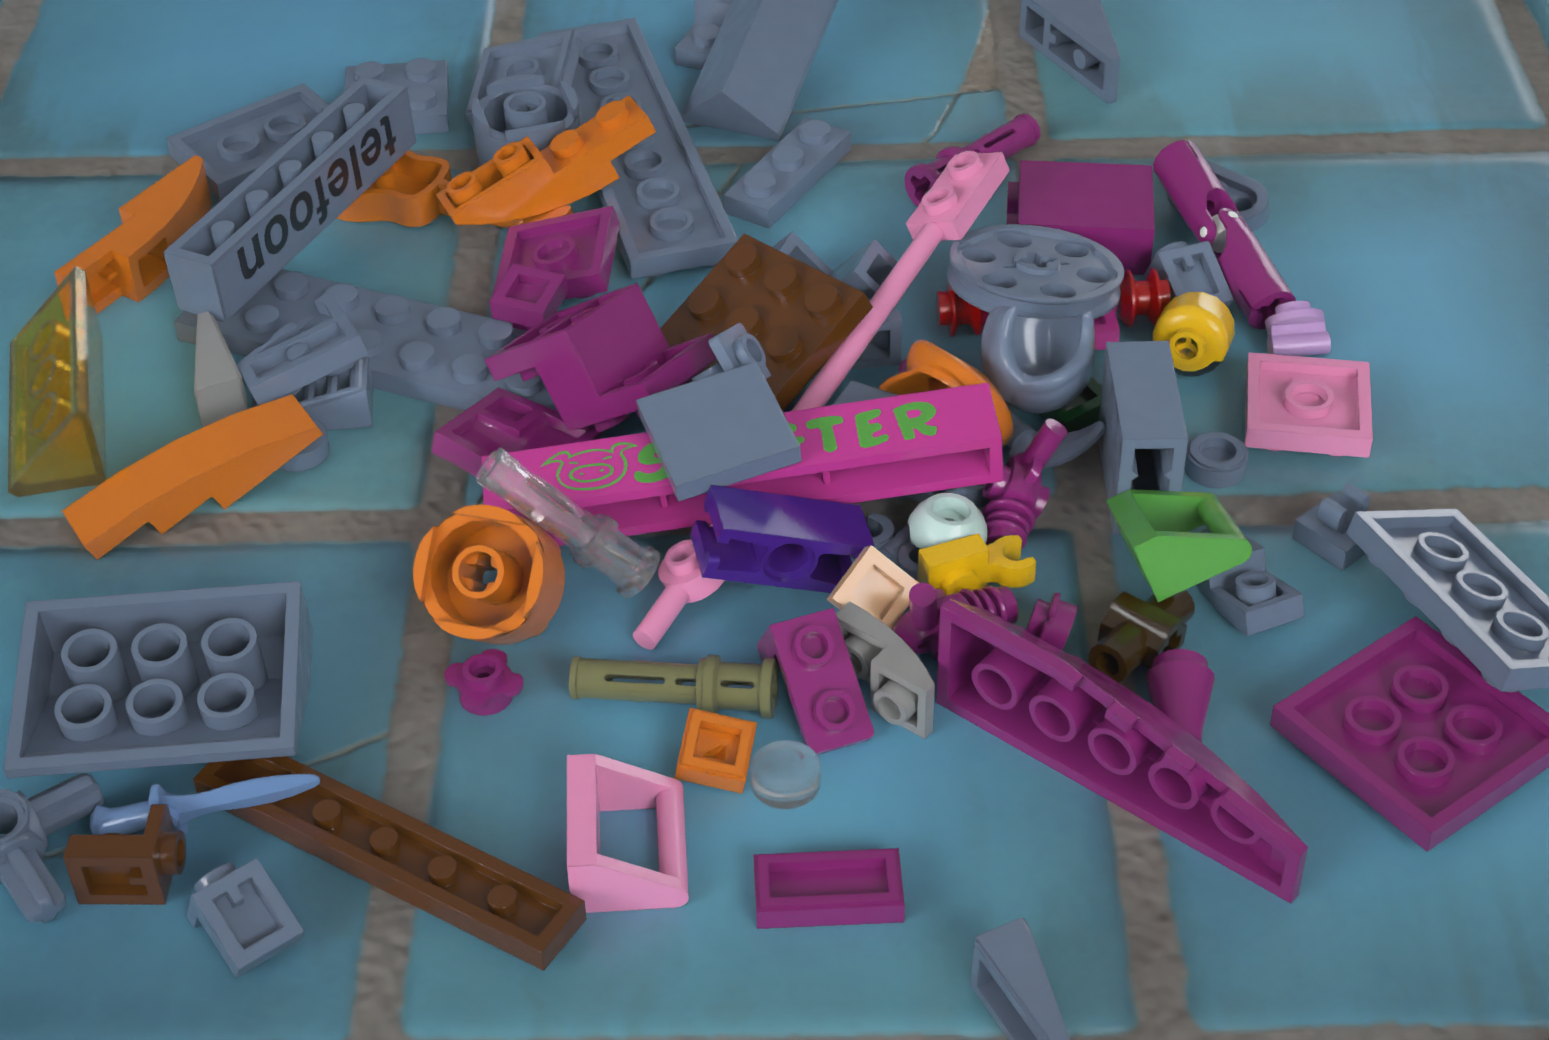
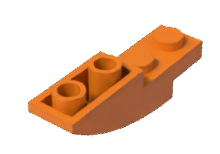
(531, 182)
(132, 256)

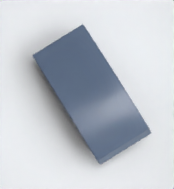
(1252, 596)

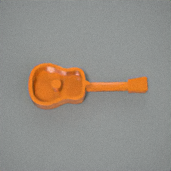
(409, 196)

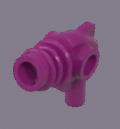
(1020, 495)
(921, 624)

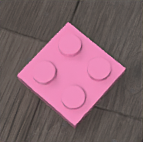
(1308, 405)

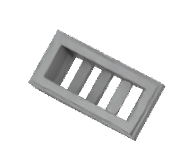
(217, 380)

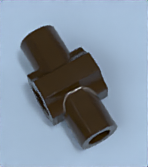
(1139, 631)

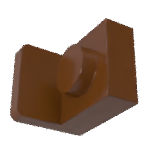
(127, 867)

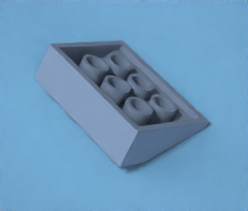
(160, 679)

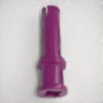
(1008, 139)

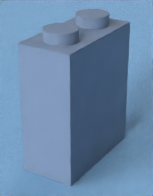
(1142, 419)

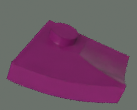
(503, 422)

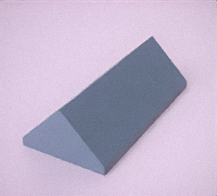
(758, 65)

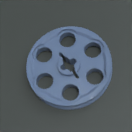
(1036, 269)

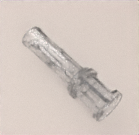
(592, 538)

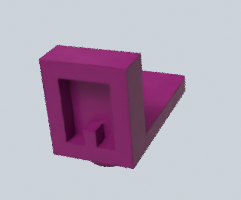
(819, 680)

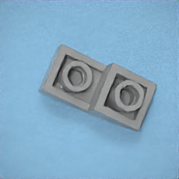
(897, 678)

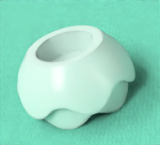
(945, 519)

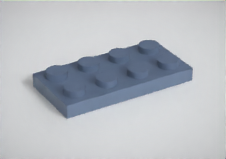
(1464, 589)

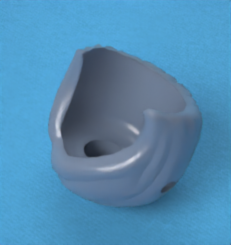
(1036, 360)

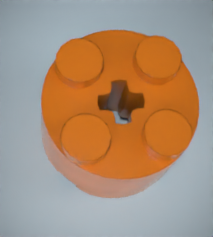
(489, 538)

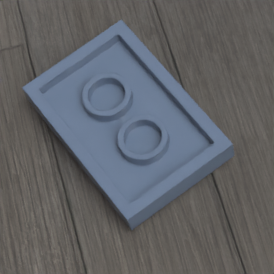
(246, 137)

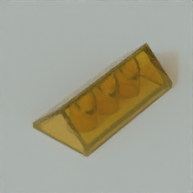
(57, 395)

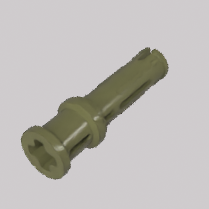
(594, 680)

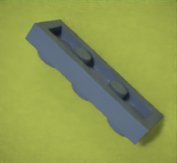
(787, 172)

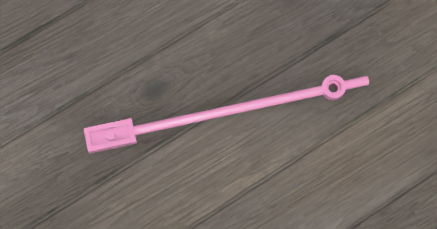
(941, 216)

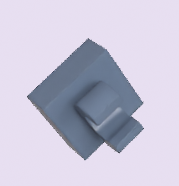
(1326, 525)

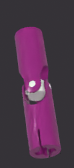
(1214, 218)

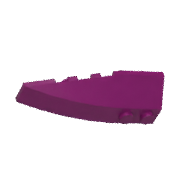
(1110, 744)

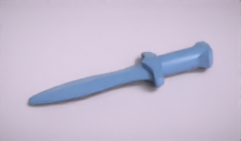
(184, 808)

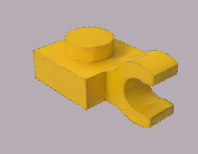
(973, 564)

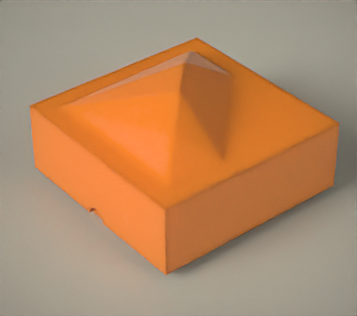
(715, 750)

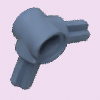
(25, 845)

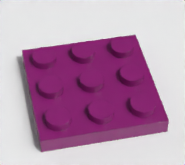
(1417, 732)

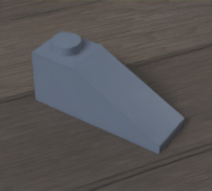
(1076, 40)

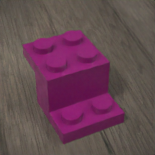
(601, 358)

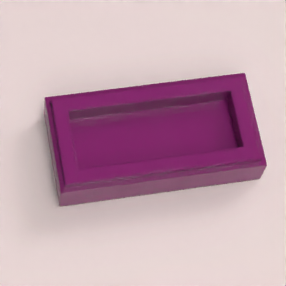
(828, 888)

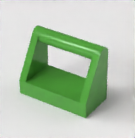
(1159, 538)

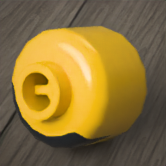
(1197, 332)

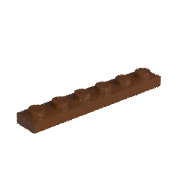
(410, 860)

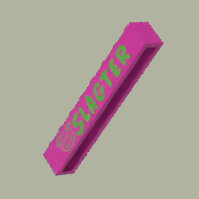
(846, 455)

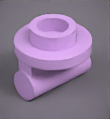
(1297, 330)

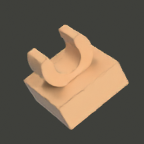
(874, 586)

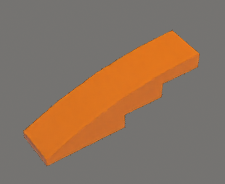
(176, 479)

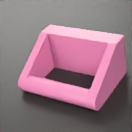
(611, 884)

